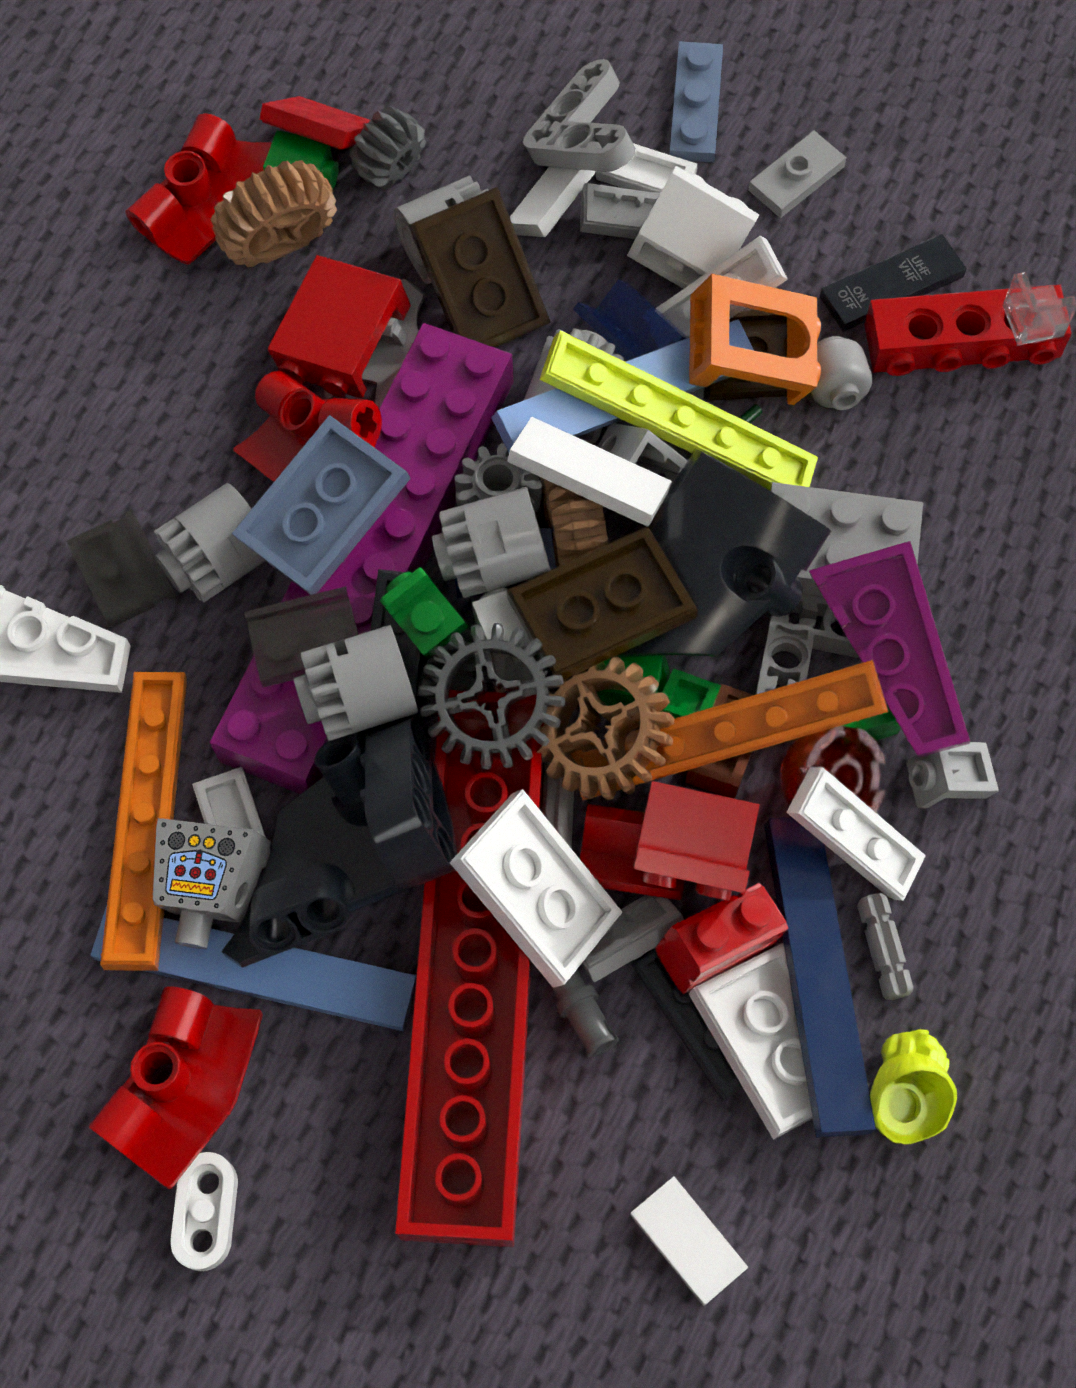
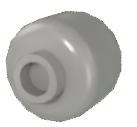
(844, 373)

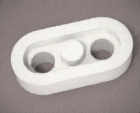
(204, 1212)

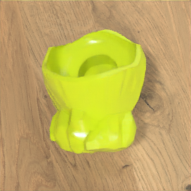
(912, 1088)

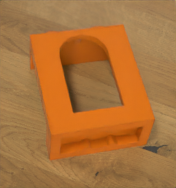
(709, 337)

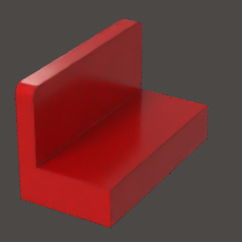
(611, 848)

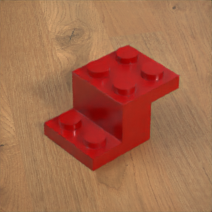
(696, 840)

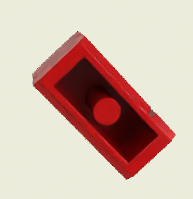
(721, 937)

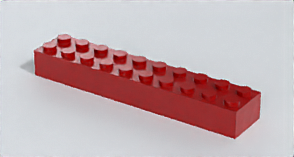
(468, 1022)

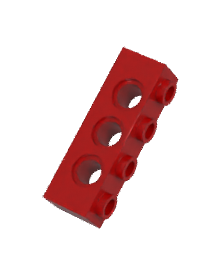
(941, 320)

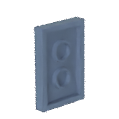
(321, 505)

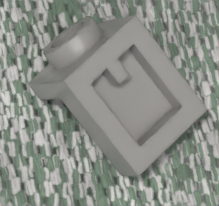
(952, 774)

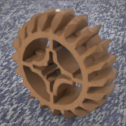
(273, 213)
(575, 522)
(622, 767)

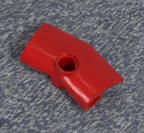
(181, 207)
(295, 418)
(172, 1121)

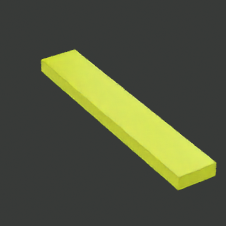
(673, 413)

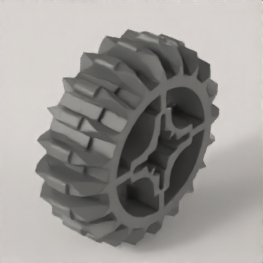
(481, 651)

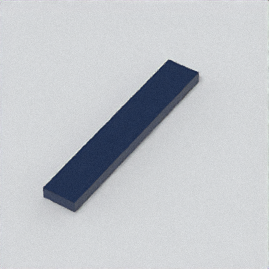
(819, 982)

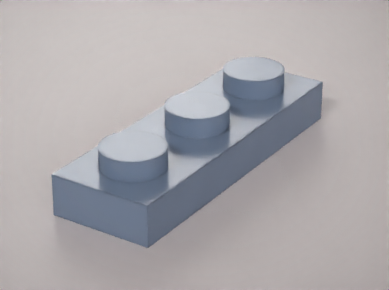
(696, 101)

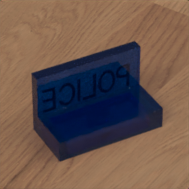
(630, 322)

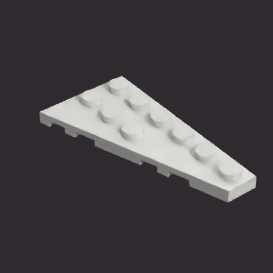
(57, 649)

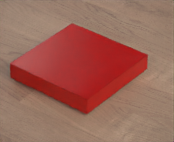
(313, 121)

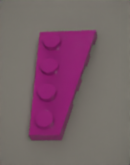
(890, 621)

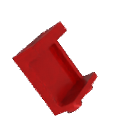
(336, 325)

